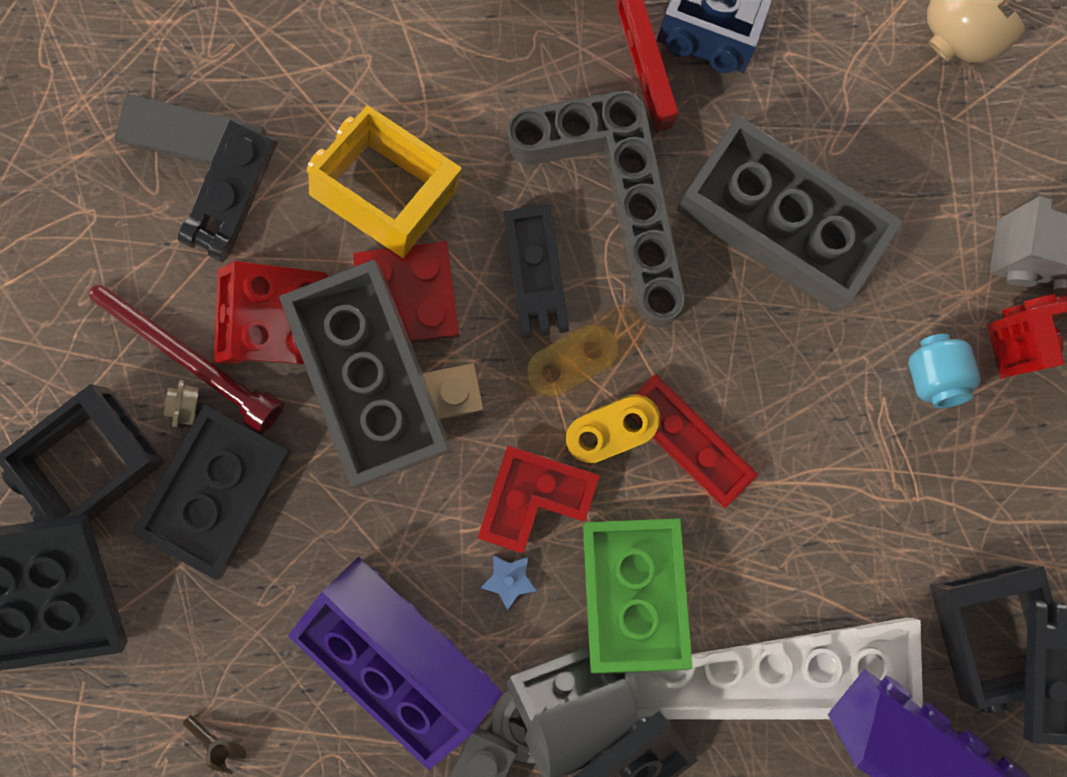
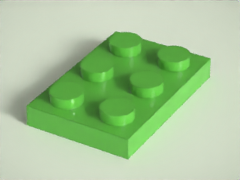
(636, 596)

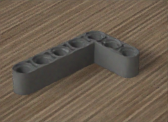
(626, 187)

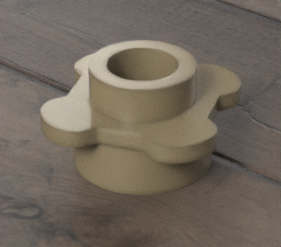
(181, 404)

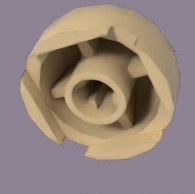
(972, 29)

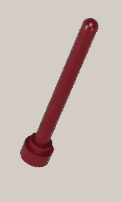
(257, 408)

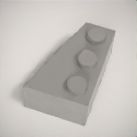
(1032, 246)

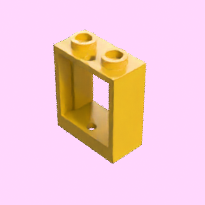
(406, 151)

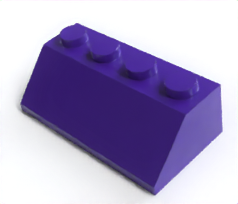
(395, 664)
(900, 739)

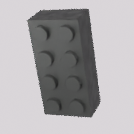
(789, 215)
(365, 374)

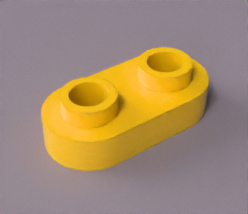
(611, 428)

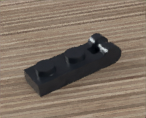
(228, 189)

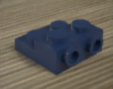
(714, 30)

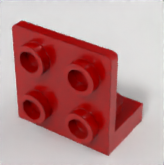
(251, 316)
(1027, 336)

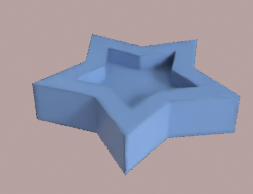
(509, 580)

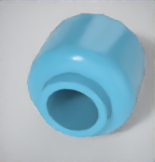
(944, 371)

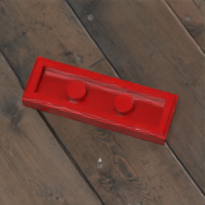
(648, 63)
(696, 445)

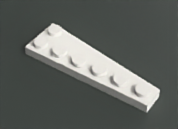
(783, 676)

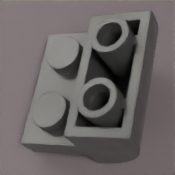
(571, 712)

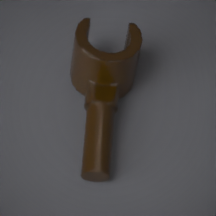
(216, 748)

